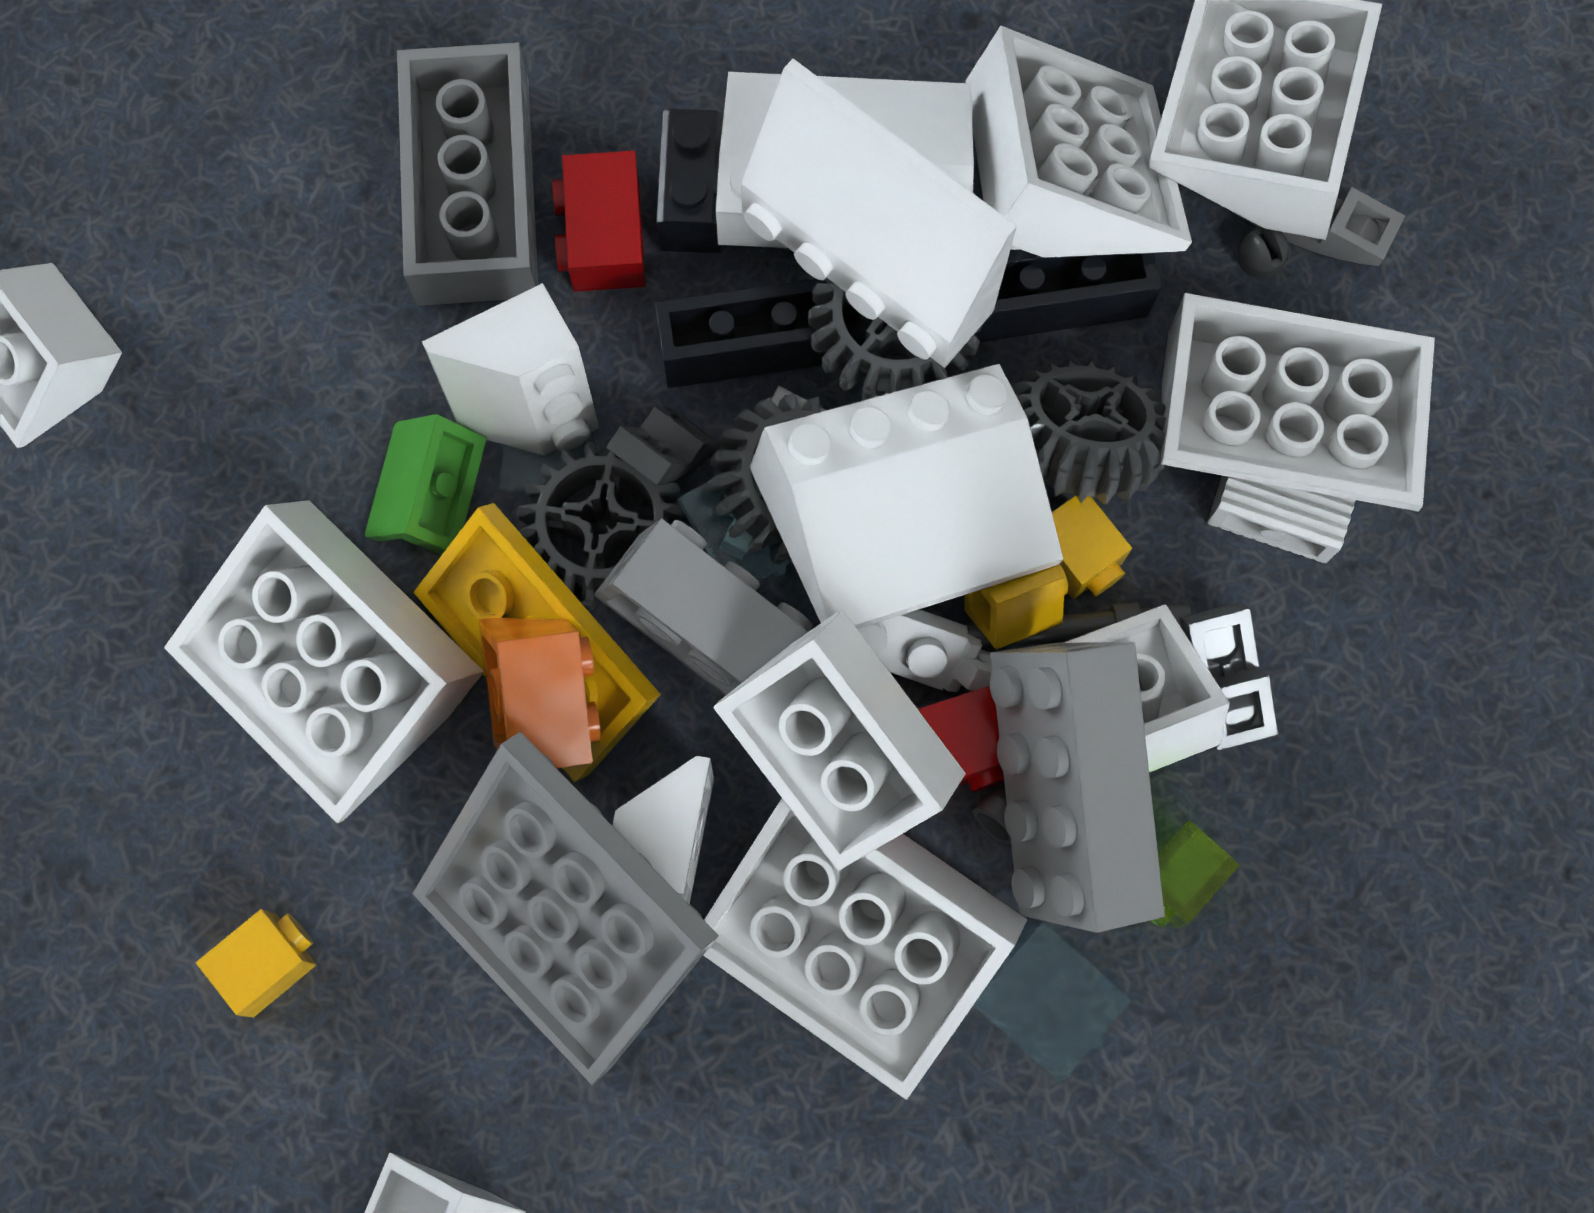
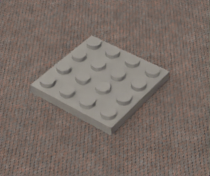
(561, 909)

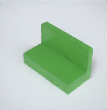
(426, 483)

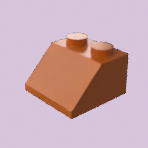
(539, 687)

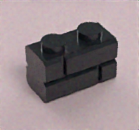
(689, 180)

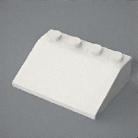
(1267, 107)
(924, 114)
(1071, 153)
(874, 217)
(1297, 401)
(909, 497)
(321, 656)
(863, 954)

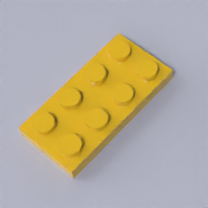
(500, 575)

